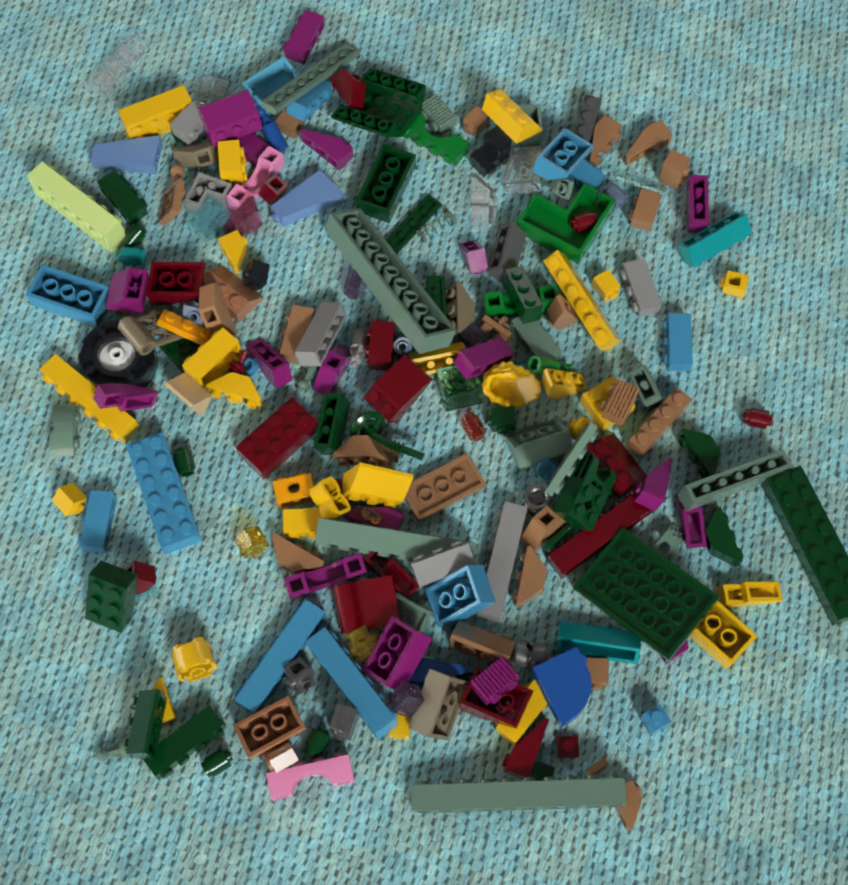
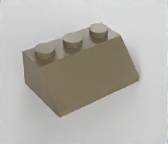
(440, 705)

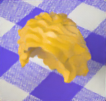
(510, 385)

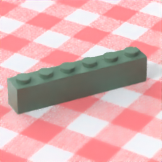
(733, 480)

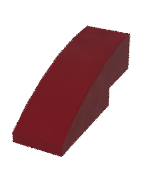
(386, 566)

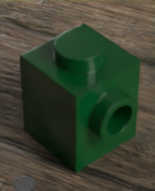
(502, 419)

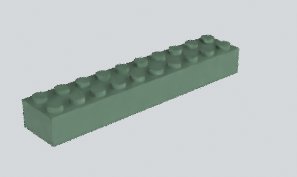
(390, 280)

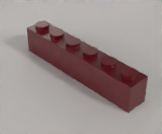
(587, 544)

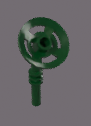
(371, 430)

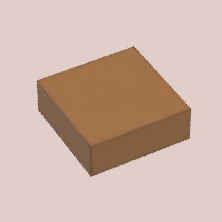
(597, 767)

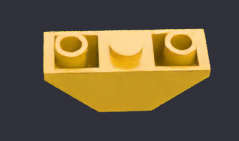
(562, 383)
(236, 389)

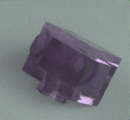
(406, 699)

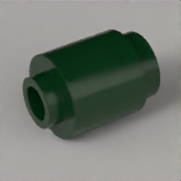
(184, 462)
(316, 742)
(217, 762)

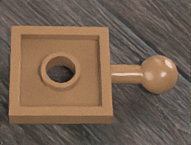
(172, 196)

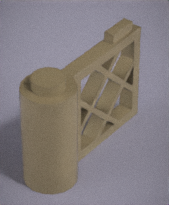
(141, 336)

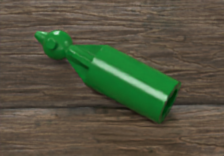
(538, 364)

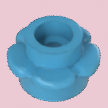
(251, 362)

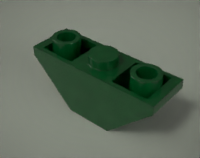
(702, 451)
(722, 540)

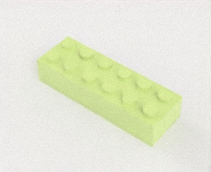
(77, 206)

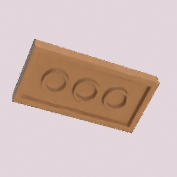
(443, 487)

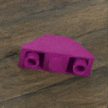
(332, 369)

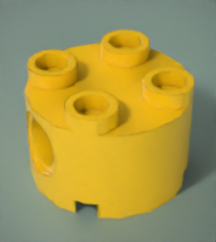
(193, 660)

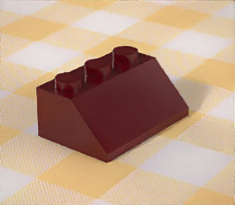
(615, 456)

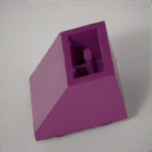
(128, 291)

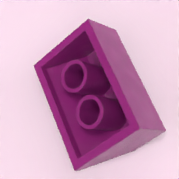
(230, 117)

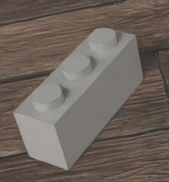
(640, 288)
(441, 563)

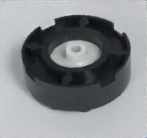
(113, 359)

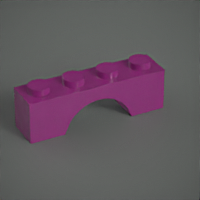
(325, 577)

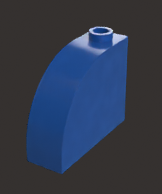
(564, 684)

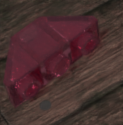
(245, 219)

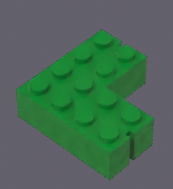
(551, 226)

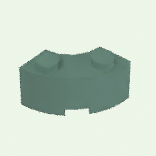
(64, 436)

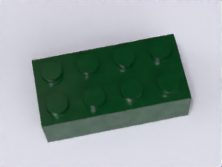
(386, 183)

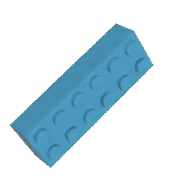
(163, 493)

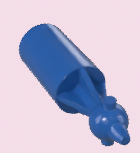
(271, 131)

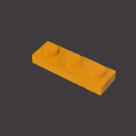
(184, 327)

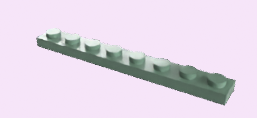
(310, 78)

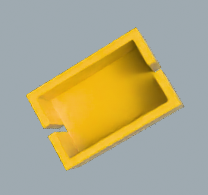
(212, 358)

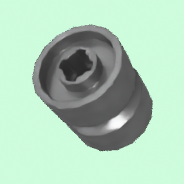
(536, 498)
(529, 654)

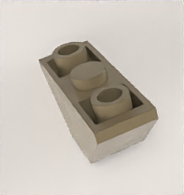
(196, 154)
(459, 307)

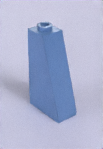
(129, 155)
(306, 199)

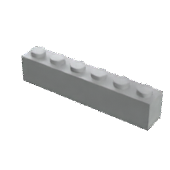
(503, 556)

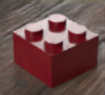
(380, 345)

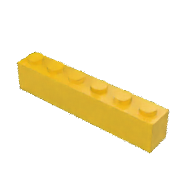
(582, 301)
(81, 392)

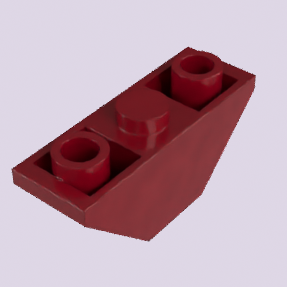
(350, 88)

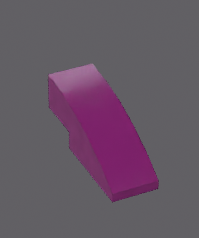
(124, 396)
(692, 526)

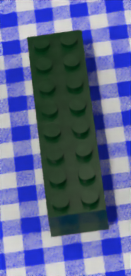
(811, 539)

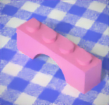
(268, 164)
(336, 769)

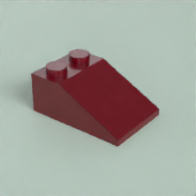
(174, 282)
(398, 389)
(506, 711)

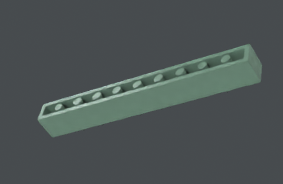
(519, 795)

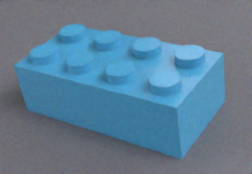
(68, 295)

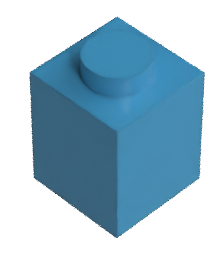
(655, 719)

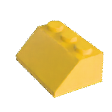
(509, 116)
(376, 485)

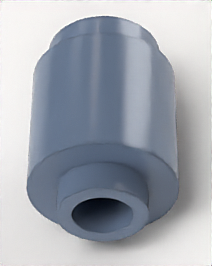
(616, 192)
(402, 344)

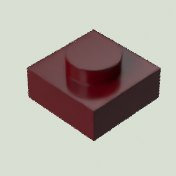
(567, 747)

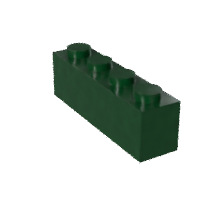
(185, 741)

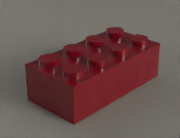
(277, 438)

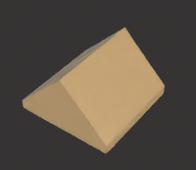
(190, 393)

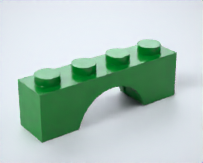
(450, 148)
(500, 304)

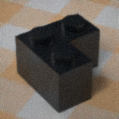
(493, 152)

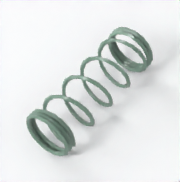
(419, 232)

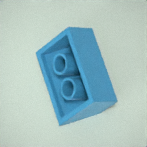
(562, 156)

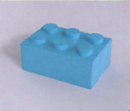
(460, 595)

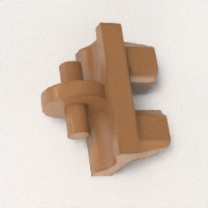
(498, 326)

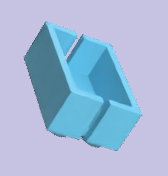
(269, 80)

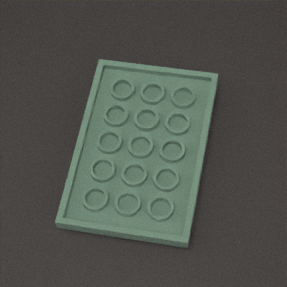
(568, 464)

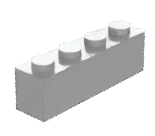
(320, 334)

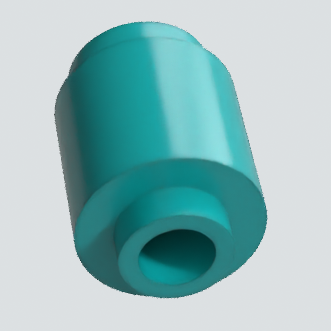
(132, 256)

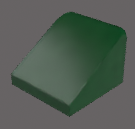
(542, 770)

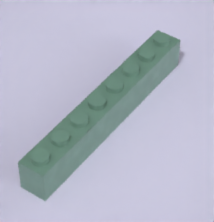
(379, 539)

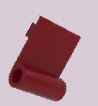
(366, 603)

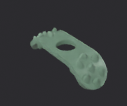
(672, 537)

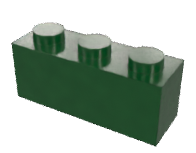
(123, 197)
(522, 294)
(331, 423)

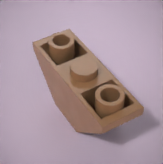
(214, 309)
(360, 449)
(542, 527)
(295, 557)
(531, 578)

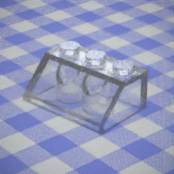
(482, 206)

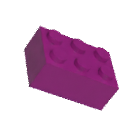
(396, 653)

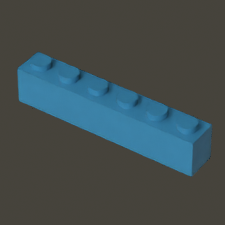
(284, 650)
(351, 682)

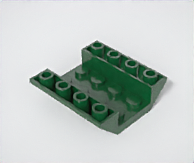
(389, 104)

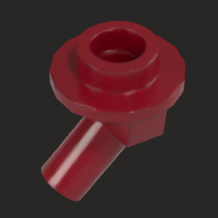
(238, 366)

